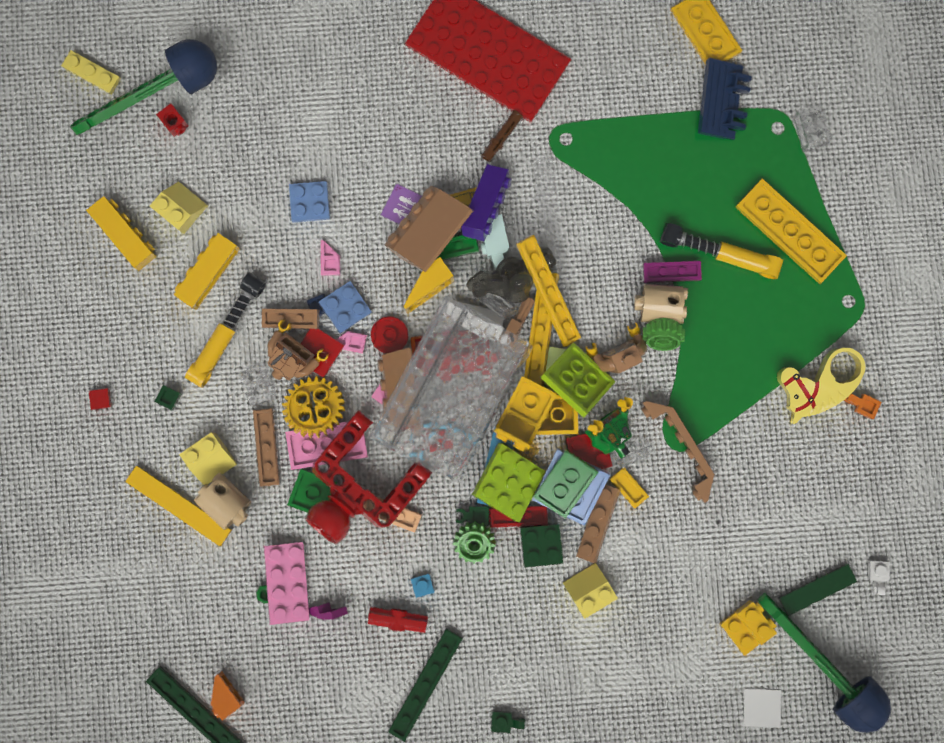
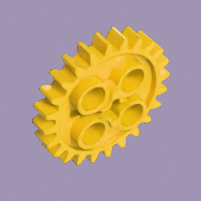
(331, 403)

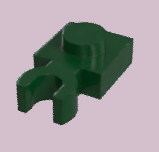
(476, 513)

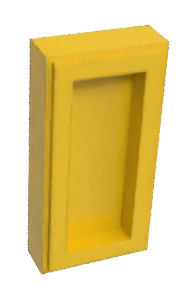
(629, 488)

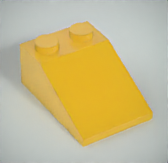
(429, 284)

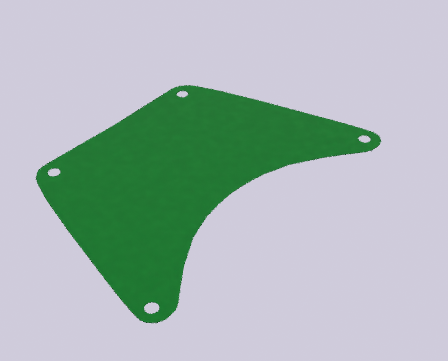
(736, 320)

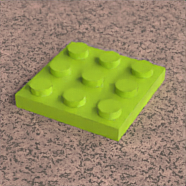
(578, 379)
(508, 482)

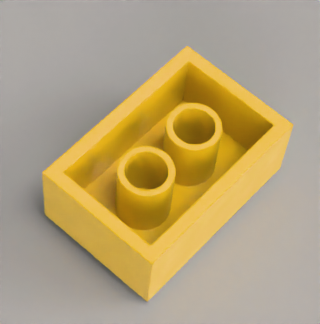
(560, 419)

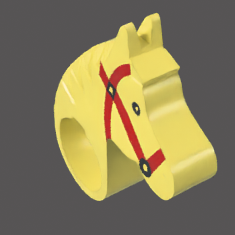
(816, 396)

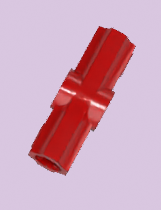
(397, 619)

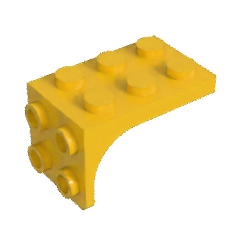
(524, 414)

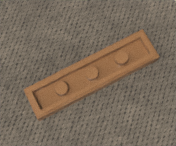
(266, 447)

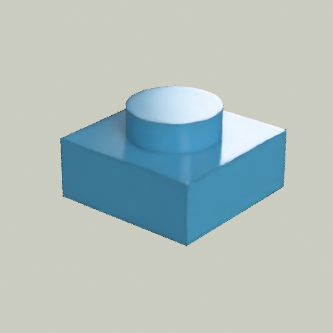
(422, 585)

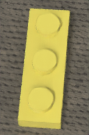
(91, 72)

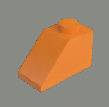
(224, 697)

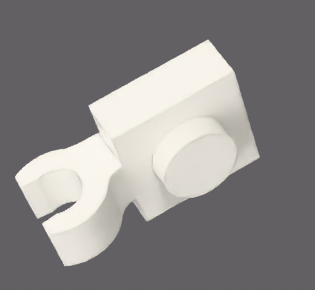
(879, 572)

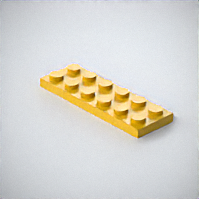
(791, 231)

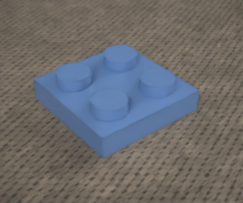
(309, 201)
(345, 307)

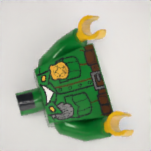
(612, 430)

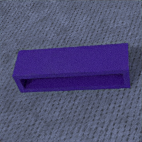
(485, 202)

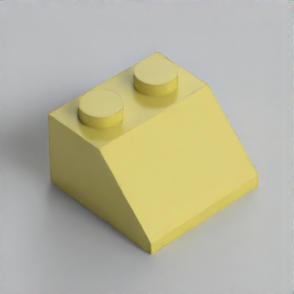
(179, 206)
(208, 458)
(590, 590)

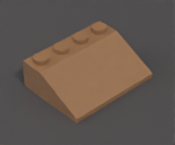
(428, 228)
(392, 367)

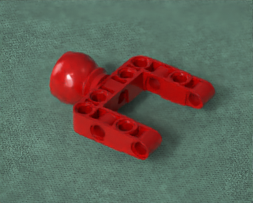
(346, 500)

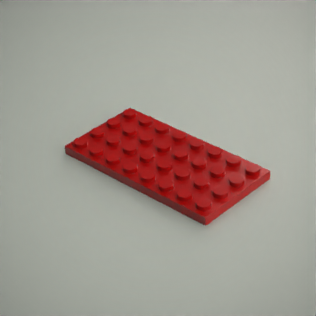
(489, 54)

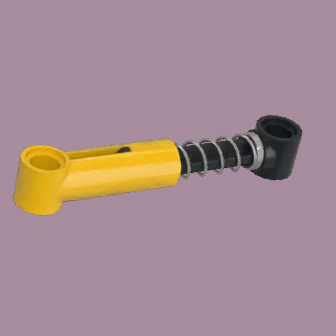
(766, 265)
(201, 369)

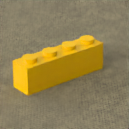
(121, 233)
(206, 271)

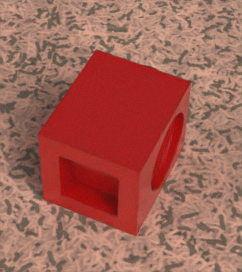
(167, 115)

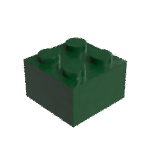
(541, 545)

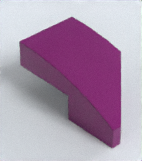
(326, 613)

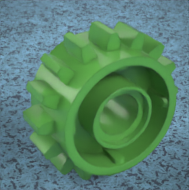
(663, 334)
(470, 551)

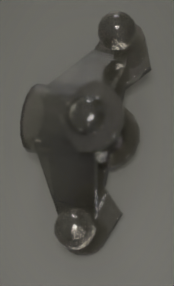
(508, 280)

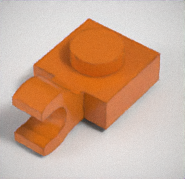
(864, 405)

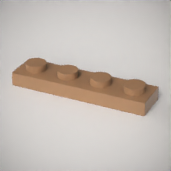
(598, 524)

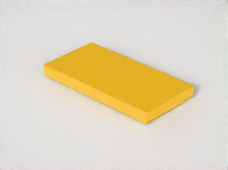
(706, 30)

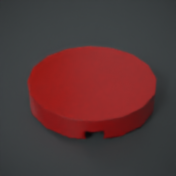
(389, 334)

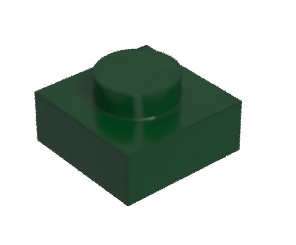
(168, 397)

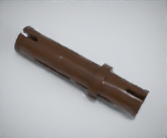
(497, 142)

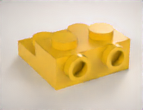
(748, 627)

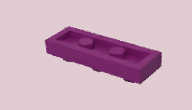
(672, 271)

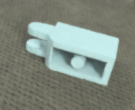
(496, 243)

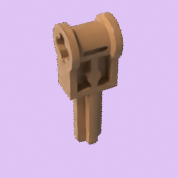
(516, 324)

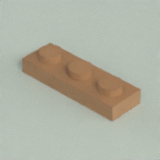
(297, 317)

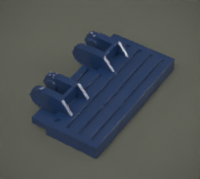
(719, 101)

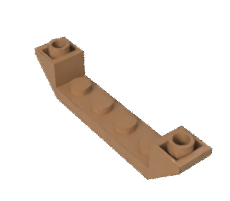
(702, 487)

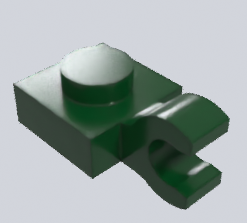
(503, 721)

